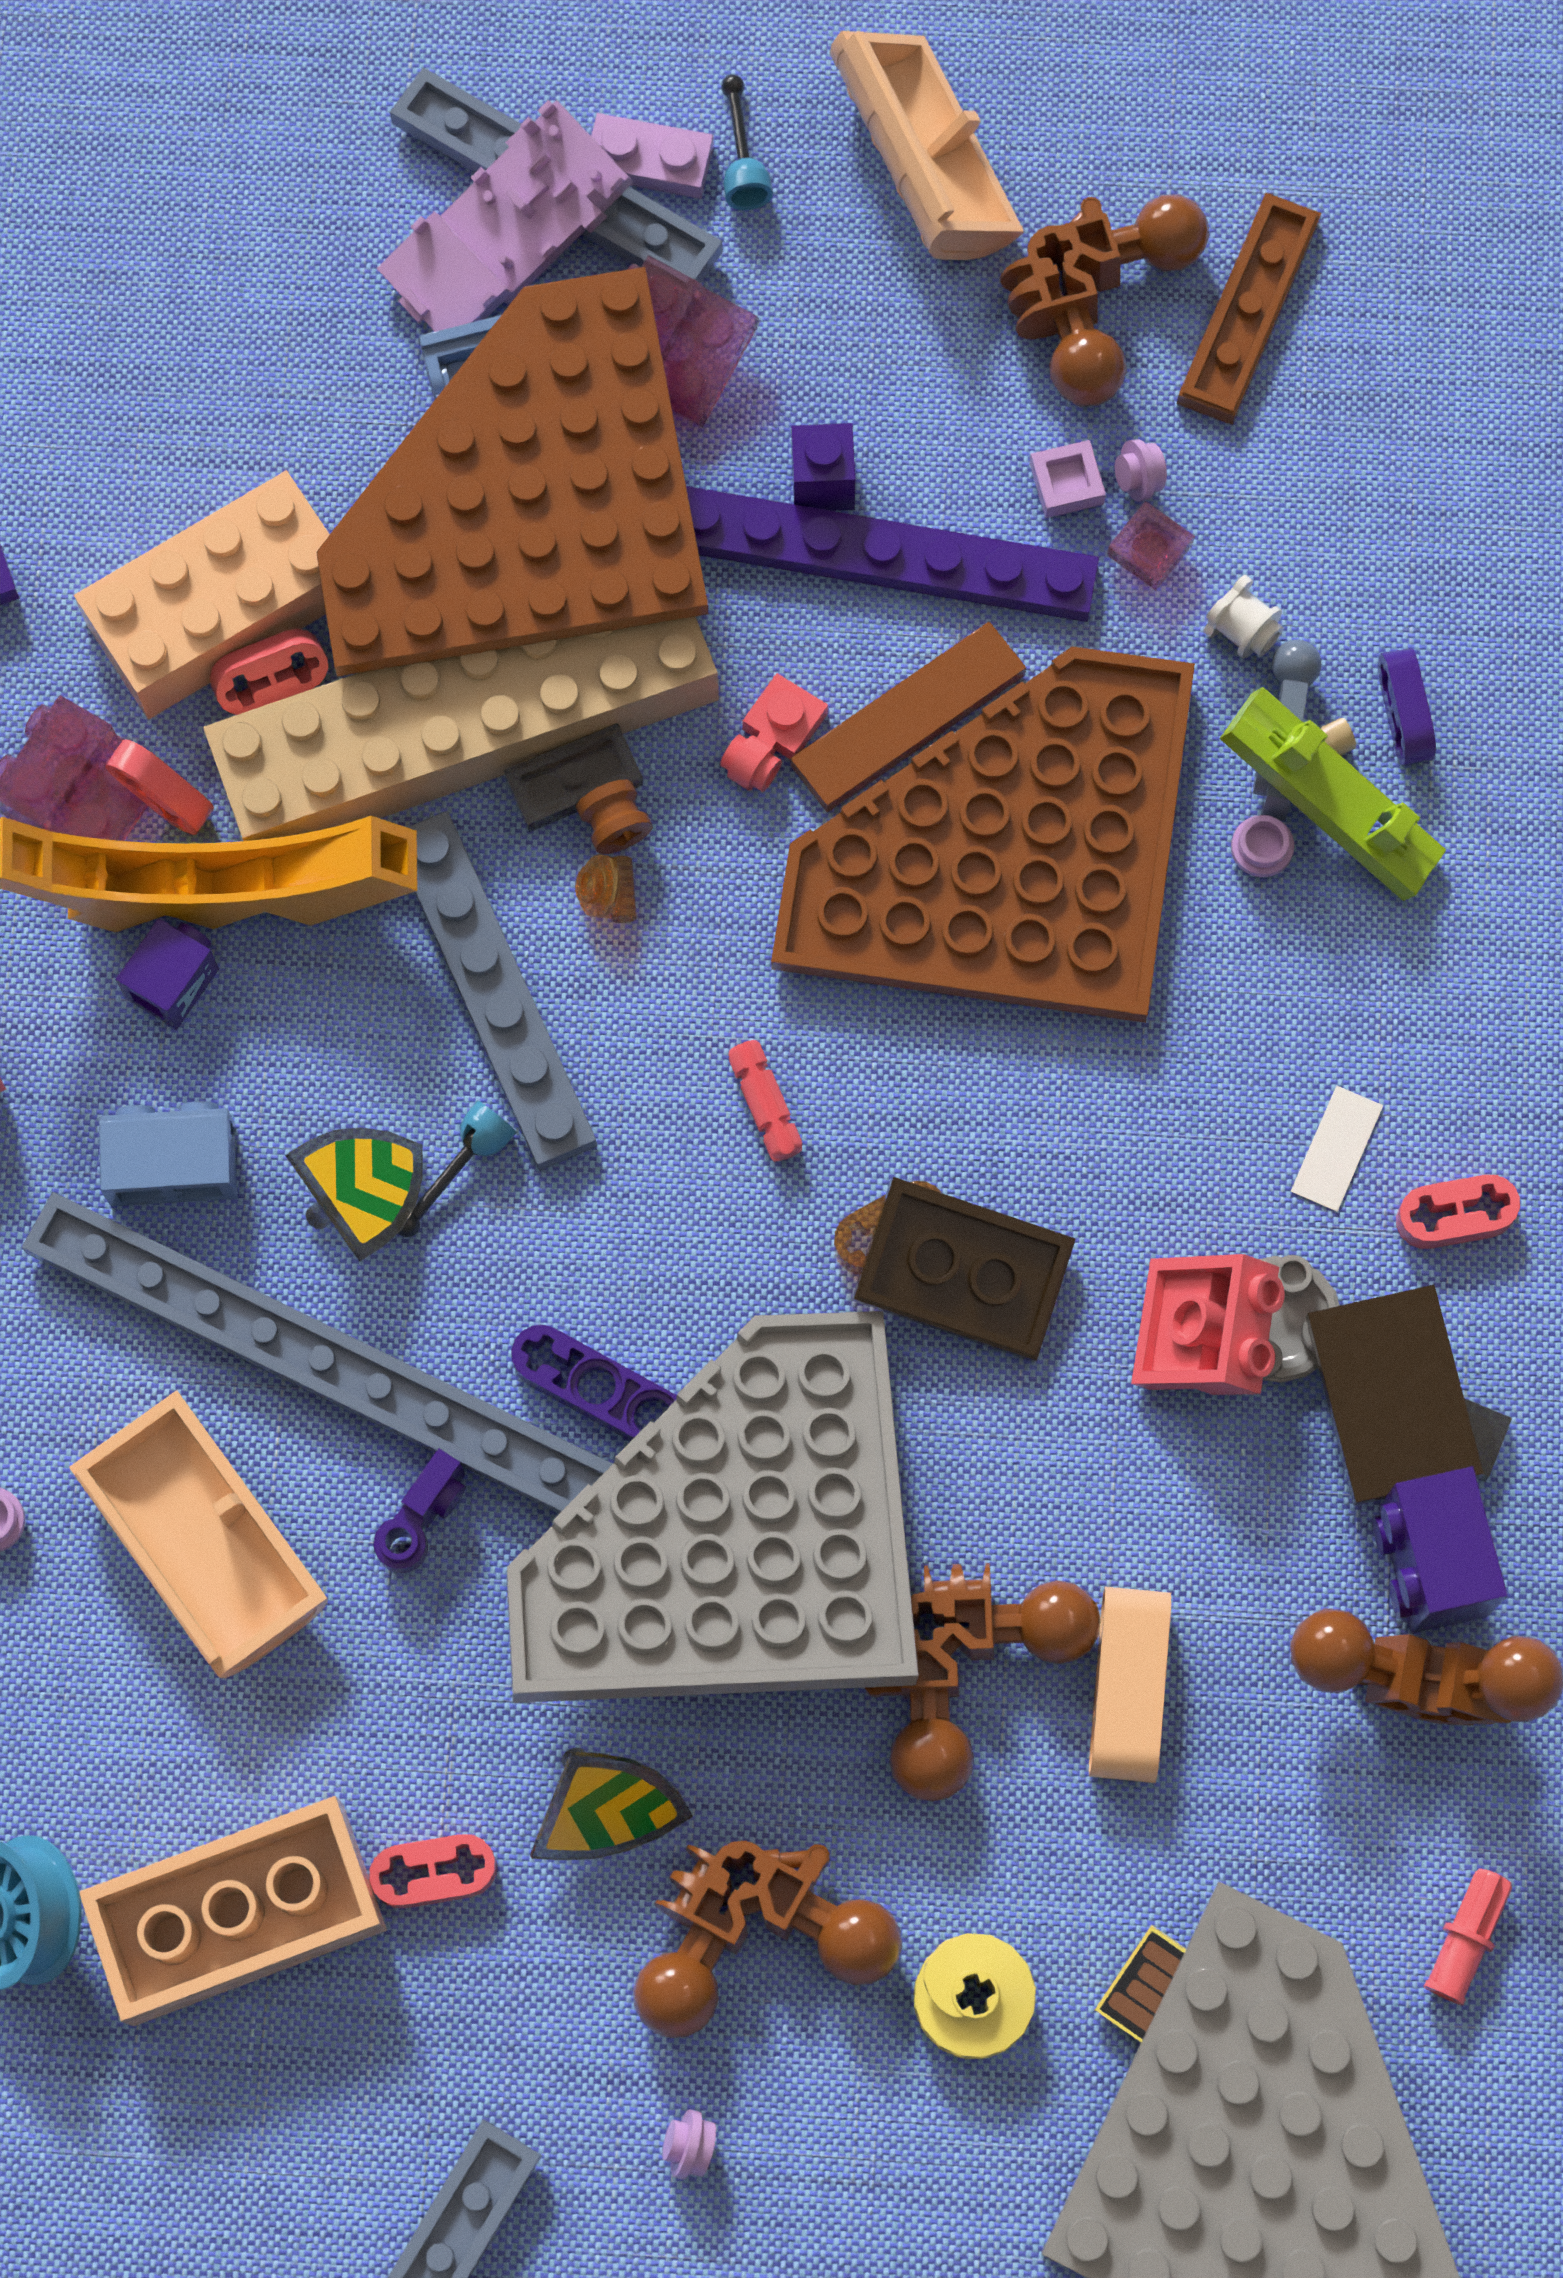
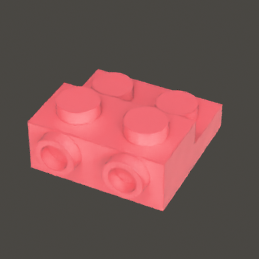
(1207, 1324)

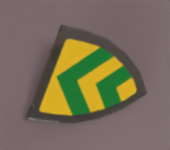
(361, 1183)
(606, 1808)

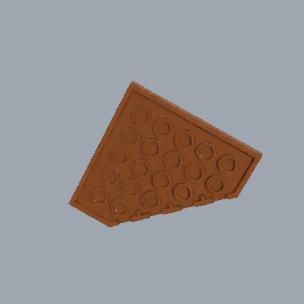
(526, 495)
(1008, 851)

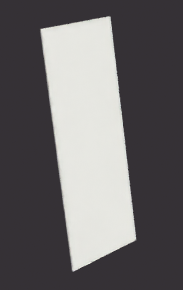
(1336, 1148)

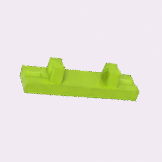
(1333, 793)

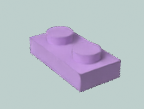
(656, 154)

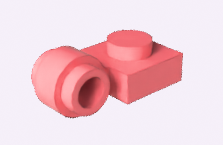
(779, 722)

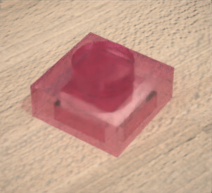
(1150, 545)

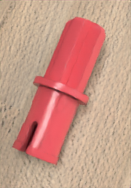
(1469, 1936)

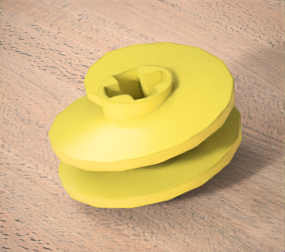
(1006, 2010)

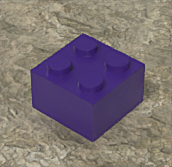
(1439, 1551)

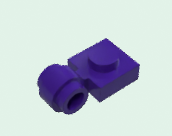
(432, 1494)

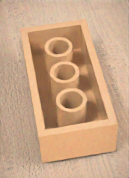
(209, 593)
(232, 1911)

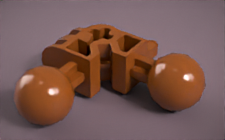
(1089, 363)
(1053, 1622)
(1434, 1684)
(678, 1990)

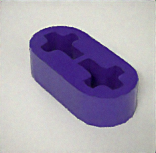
(1406, 706)

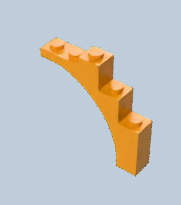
(211, 884)

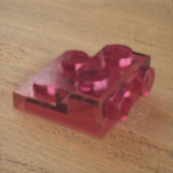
(698, 338)
(63, 778)

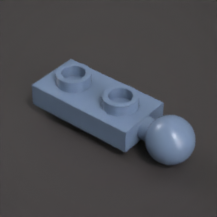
(1295, 667)

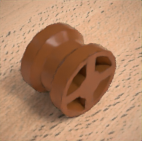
(614, 816)

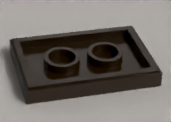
(963, 1269)
(1392, 1391)

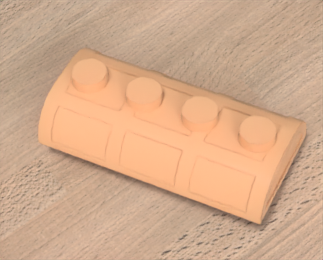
(927, 143)
(200, 1536)

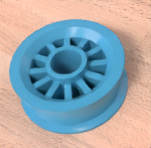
(36, 1912)

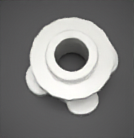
(1245, 620)

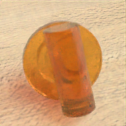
(607, 888)

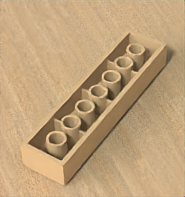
(447, 724)

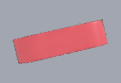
(269, 671)
(159, 787)
(1460, 1226)
(435, 1887)

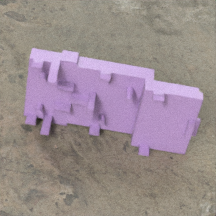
(506, 223)

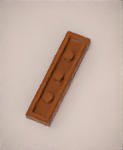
(1248, 308)
(908, 716)

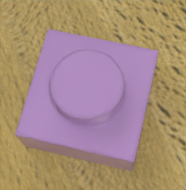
(1067, 479)

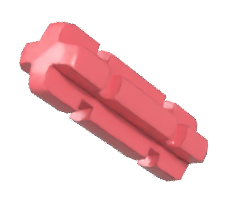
(765, 1100)

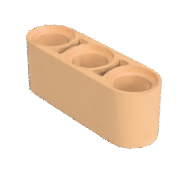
(1130, 1684)

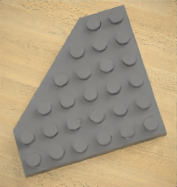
(733, 1535)
(1254, 2126)

